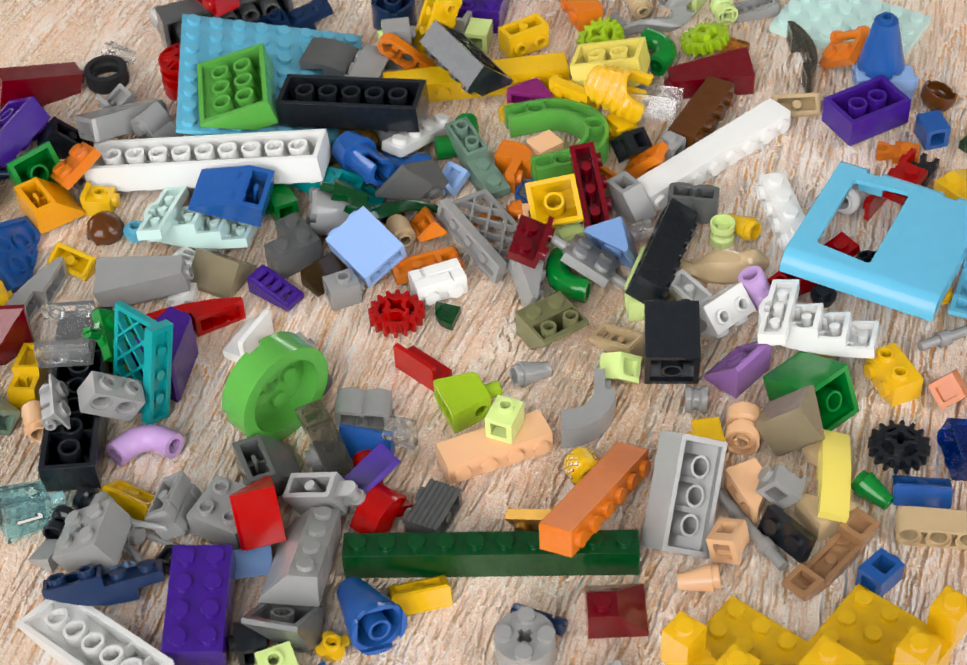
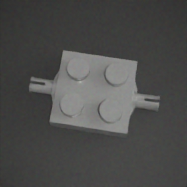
(589, 260)

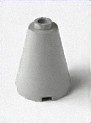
(324, 213)

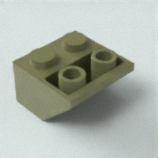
(548, 321)

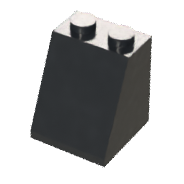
(671, 342)

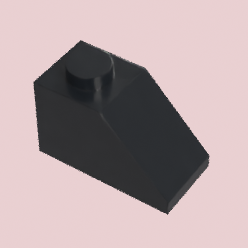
(61, 136)

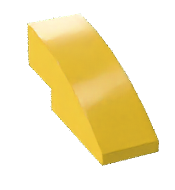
(26, 377)

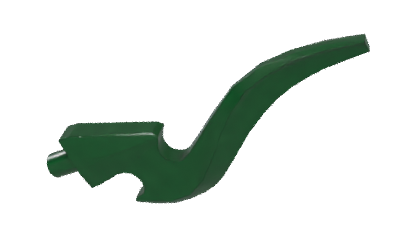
(358, 198)

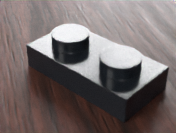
(787, 533)

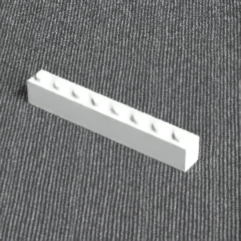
(717, 150)

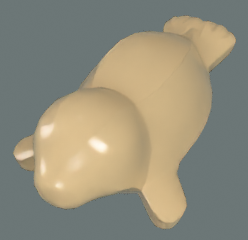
(724, 265)

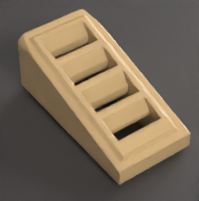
(634, 340)

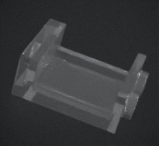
(660, 102)
(62, 335)

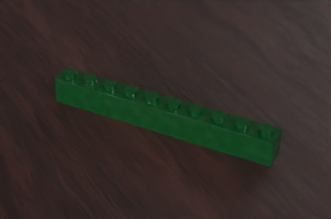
(484, 555)

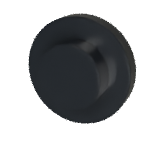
(823, 295)

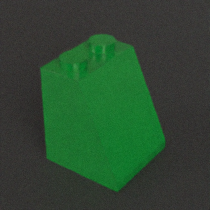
(831, 384)

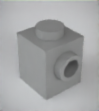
(343, 289)

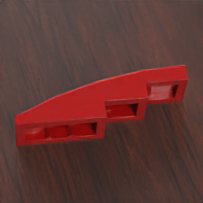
(209, 314)

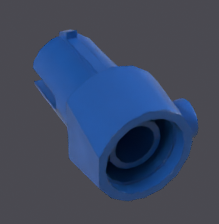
(360, 156)

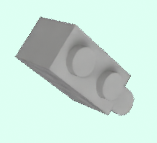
(322, 489)

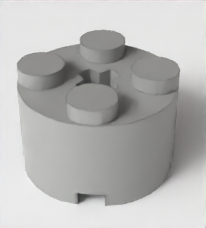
(525, 639)

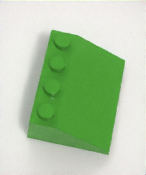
(237, 90)

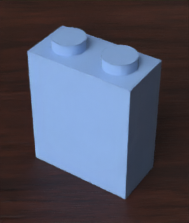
(366, 246)

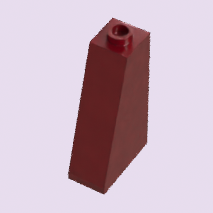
(729, 66)
(44, 81)

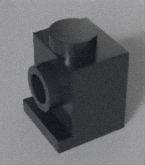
(630, 144)

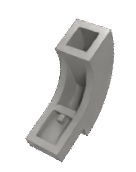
(591, 419)

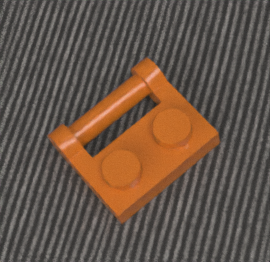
(844, 54)

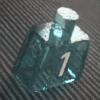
(26, 509)

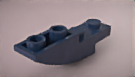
(300, 17)
(93, 588)

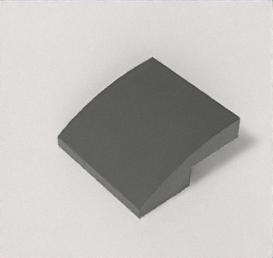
(329, 55)

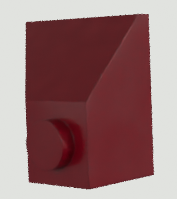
(13, 331)
(616, 611)

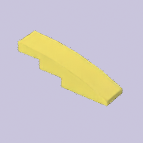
(834, 476)

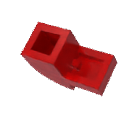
(379, 510)

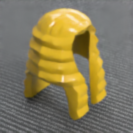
(609, 89)

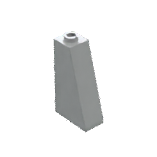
(112, 121)
(140, 278)

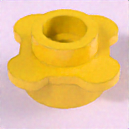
(332, 653)

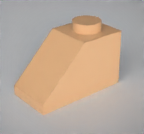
(741, 486)

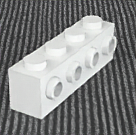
(780, 206)

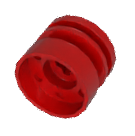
(169, 69)

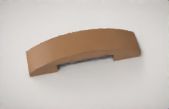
(834, 557)

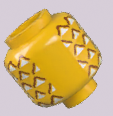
(579, 463)

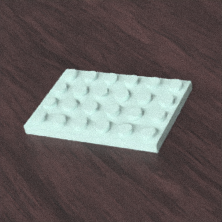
(824, 16)

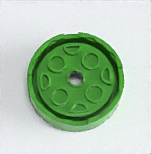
(272, 384)

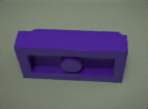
(373, 468)

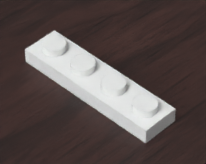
(405, 143)

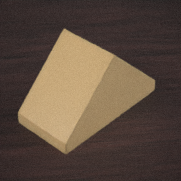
(806, 512)

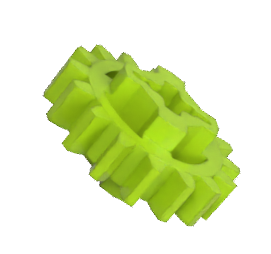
(601, 31)
(704, 39)

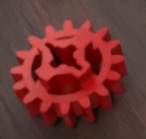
(396, 313)

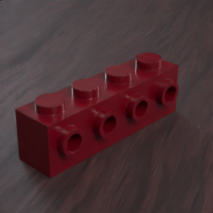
(590, 183)

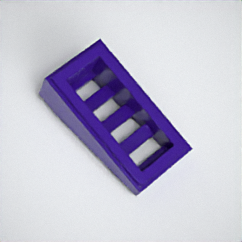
(263, 277)

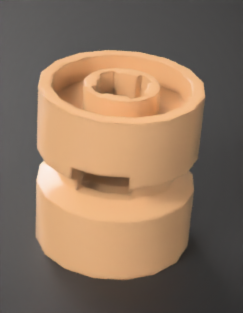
(740, 428)

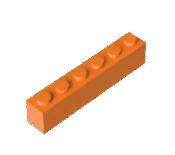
(593, 499)

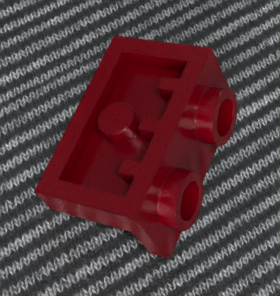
(530, 241)

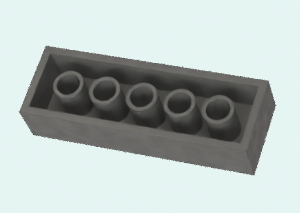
(170, 15)

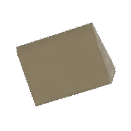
(219, 273)
(791, 421)

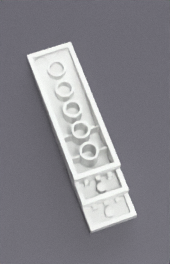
(86, 637)

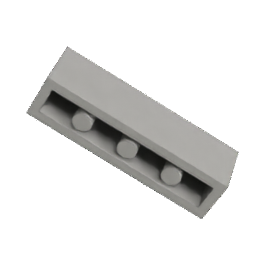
(368, 63)

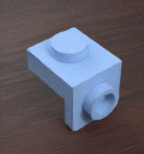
(456, 177)

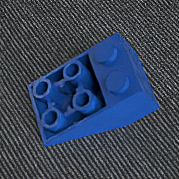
(234, 193)

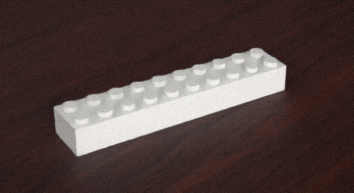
(177, 161)

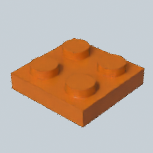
(75, 165)

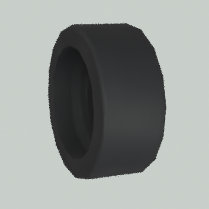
(105, 64)

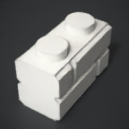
(438, 282)

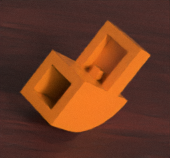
(513, 161)

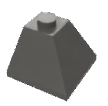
(414, 182)
(287, 623)

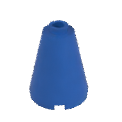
(882, 48)
(369, 616)

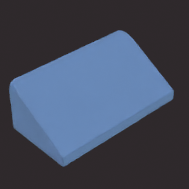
(253, 562)

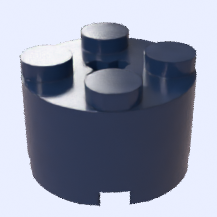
(392, 9)

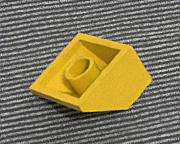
(555, 198)

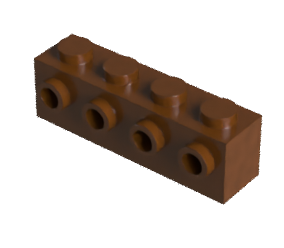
(704, 110)

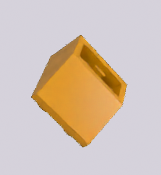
(46, 204)

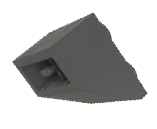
(265, 456)

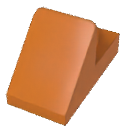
(647, 160)

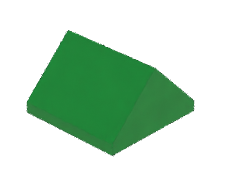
(33, 164)

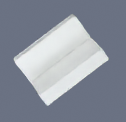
(248, 336)

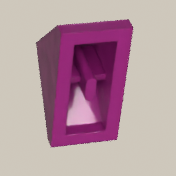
(527, 91)

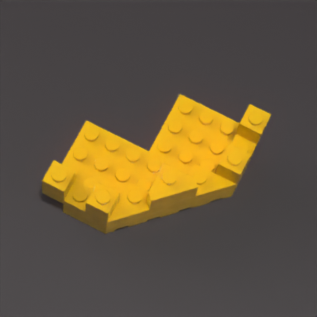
(858, 632)

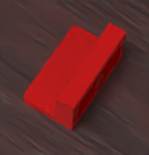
(419, 365)

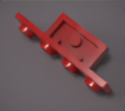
(903, 170)

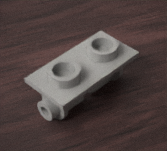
(54, 404)

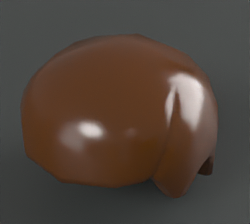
(938, 96)
(105, 228)

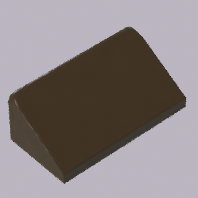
(312, 274)

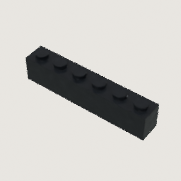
(663, 253)

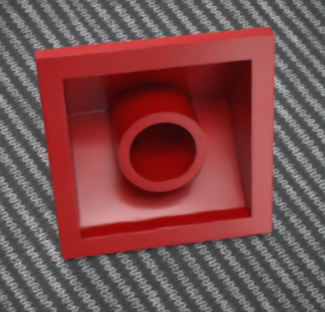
(257, 514)

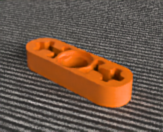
(404, 48)

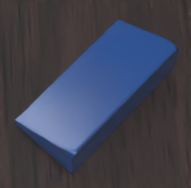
(362, 438)
(922, 491)

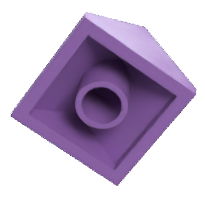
(740, 368)

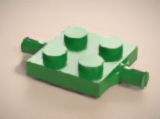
(104, 332)

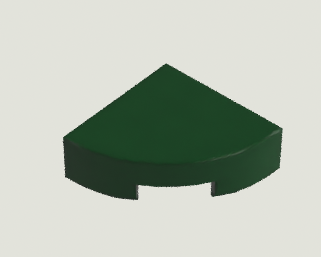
(447, 314)

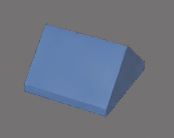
(616, 238)

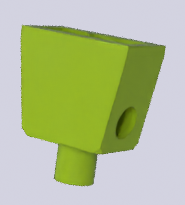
(465, 399)

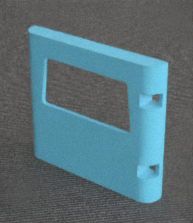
(912, 262)

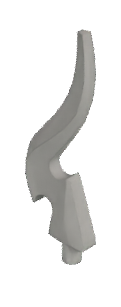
(678, 18)

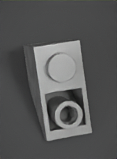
(629, 198)

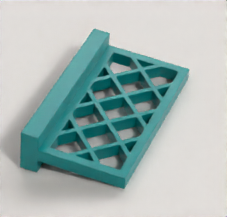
(155, 361)

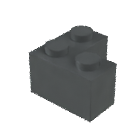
(294, 248)

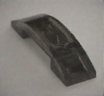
(800, 41)
(324, 437)

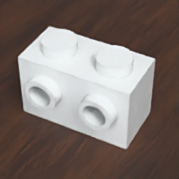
(725, 309)

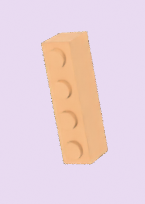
(477, 454)

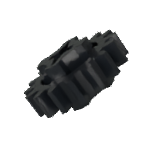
(899, 447)

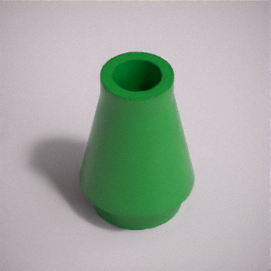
(872, 490)

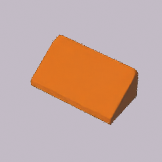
(426, 225)

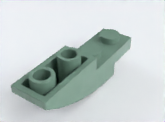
(474, 157)

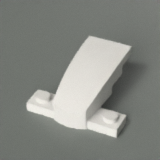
(810, 328)

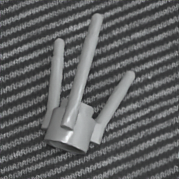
(138, 534)

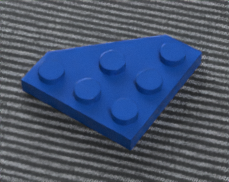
(17, 252)

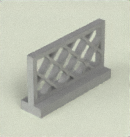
(473, 239)

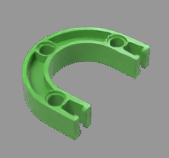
(557, 115)

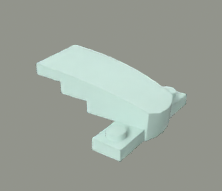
(176, 225)

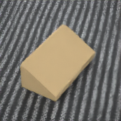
(800, 104)

